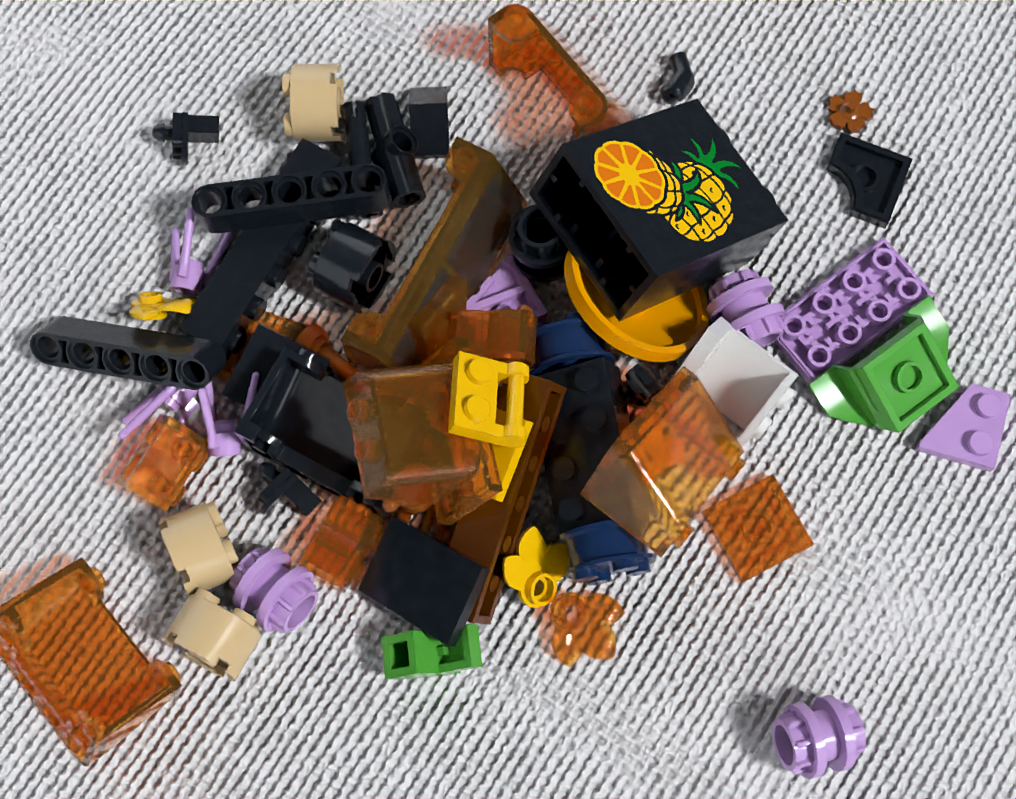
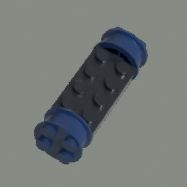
(585, 429)

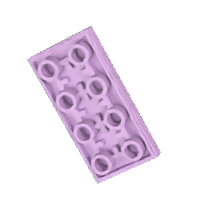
(849, 310)

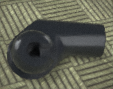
(682, 79)

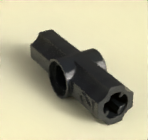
(395, 150)

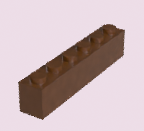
(495, 526)

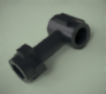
(642, 385)

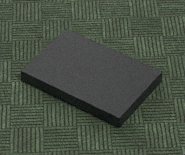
(424, 580)

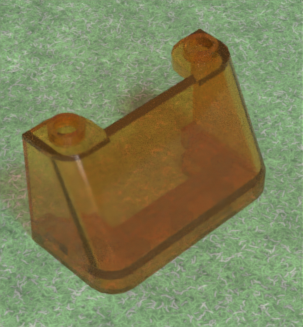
(530, 44)
(666, 464)
(81, 662)

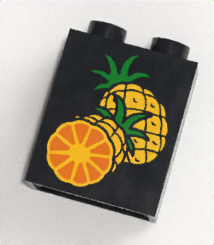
(656, 206)

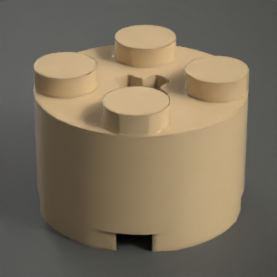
(313, 102)
(198, 548)
(213, 635)

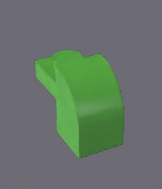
(420, 655)

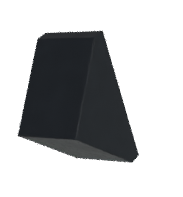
(430, 121)

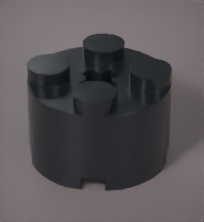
(352, 266)

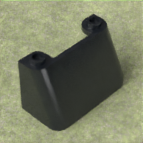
(305, 426)

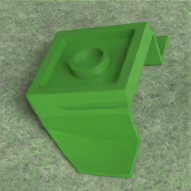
(896, 379)

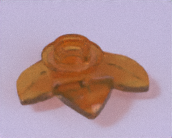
(589, 631)

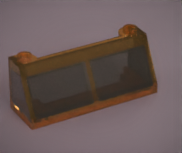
(462, 244)

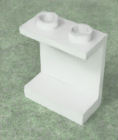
(740, 377)

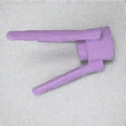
(187, 274)
(170, 397)
(220, 433)

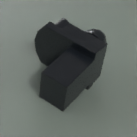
(187, 129)
(285, 484)

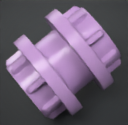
(743, 303)
(279, 594)
(818, 736)

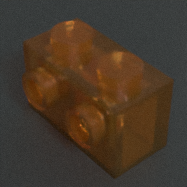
(164, 463)

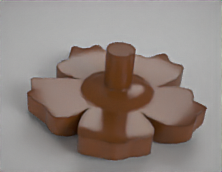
(849, 112)

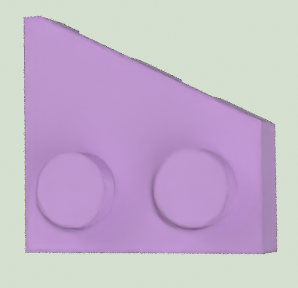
(507, 290)
(970, 429)

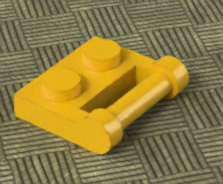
(475, 400)

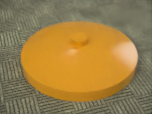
(652, 335)

